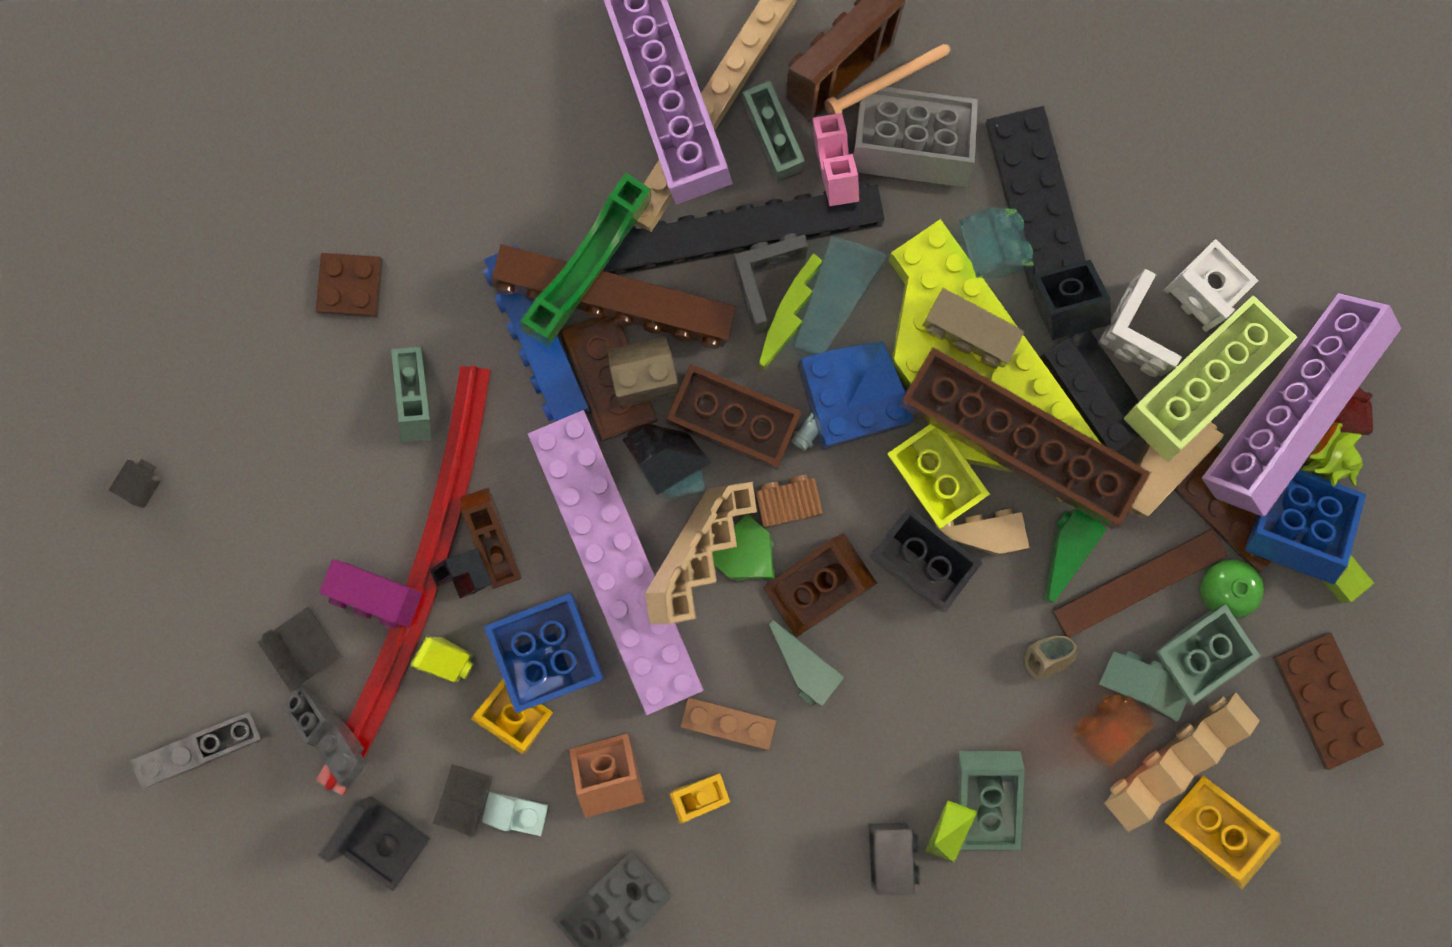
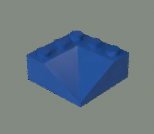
(853, 393)
(1309, 527)
(544, 652)

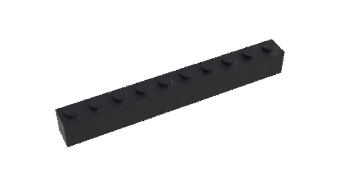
(738, 230)

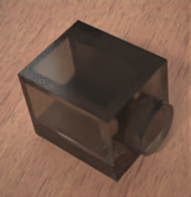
(136, 482)

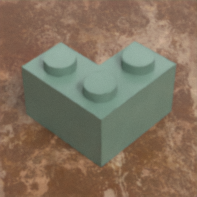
(1144, 683)

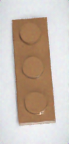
(728, 723)

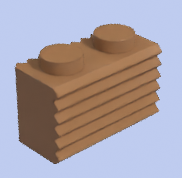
(788, 502)

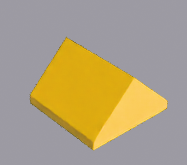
(513, 728)

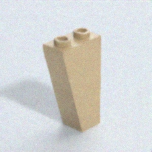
(1168, 475)

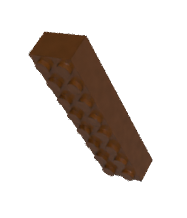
(1024, 439)

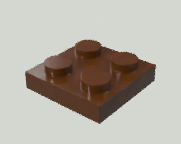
(349, 284)

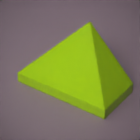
(950, 831)

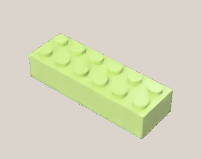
(1209, 378)

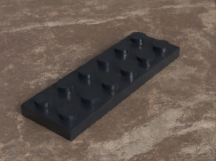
(1035, 188)

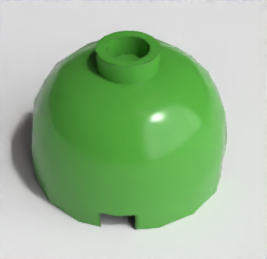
(1232, 584)

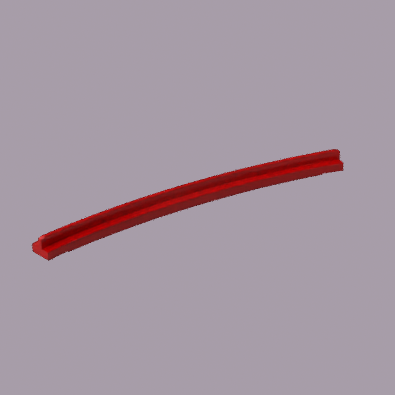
(433, 549)

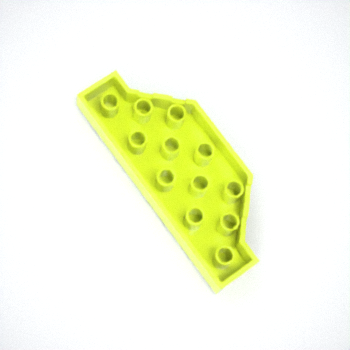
(938, 262)

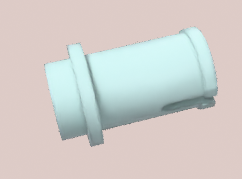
(806, 434)

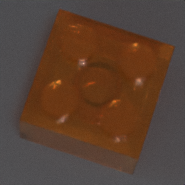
(1112, 728)

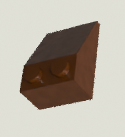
(820, 584)

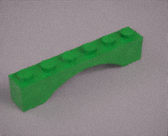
(607, 233)

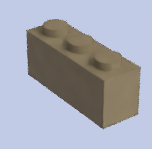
(973, 329)

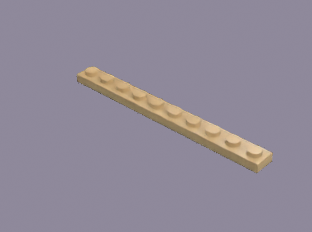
(724, 88)

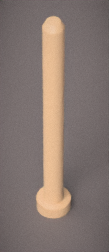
(836, 106)

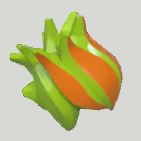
(1335, 456)

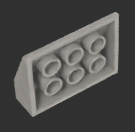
(916, 136)

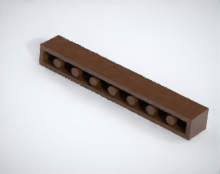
(620, 298)

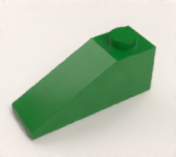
(1070, 547)

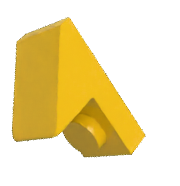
(699, 797)

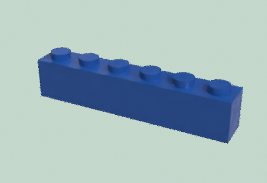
(549, 364)

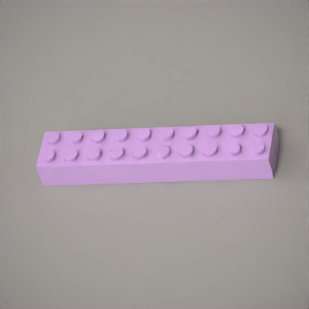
(613, 560)

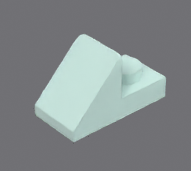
(514, 814)

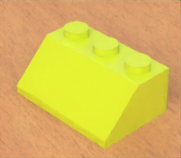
(938, 474)

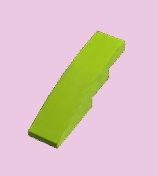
(785, 321)

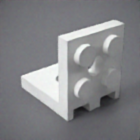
(1199, 298)
(1128, 343)

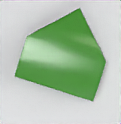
(752, 555)

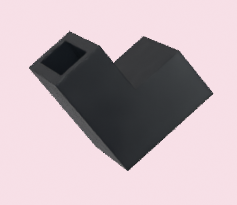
(465, 571)

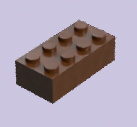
(733, 417)

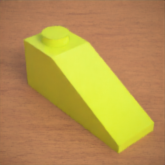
(444, 659)

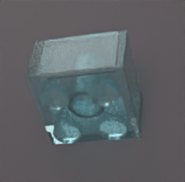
(996, 242)

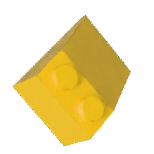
(1223, 832)

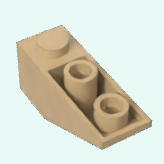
(993, 535)

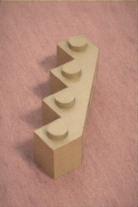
(691, 557)
(1173, 767)

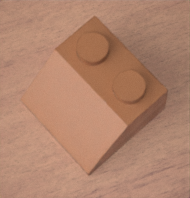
(606, 775)

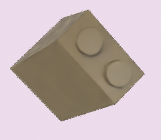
(642, 372)

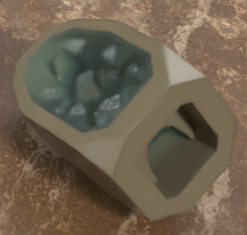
(1050, 656)

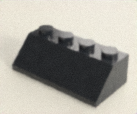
(1093, 387)

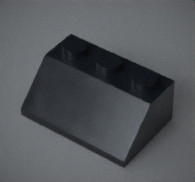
(664, 455)
(925, 560)

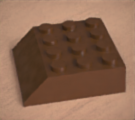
(842, 54)

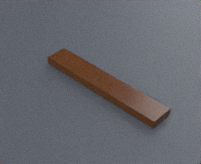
(1139, 583)

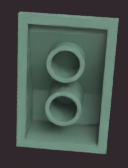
(1207, 653)
(995, 789)

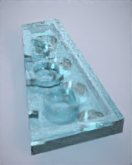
(839, 286)

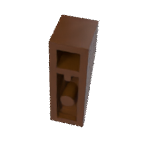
(490, 537)

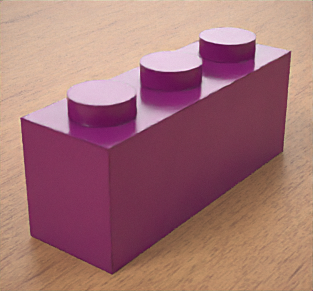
(370, 594)

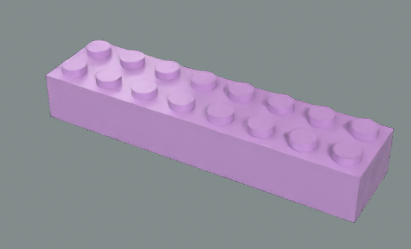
(669, 97)
(1301, 403)

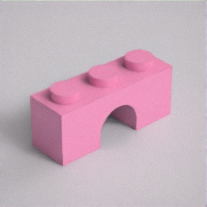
(835, 163)

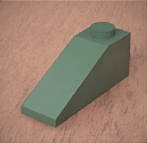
(411, 394)
(807, 669)

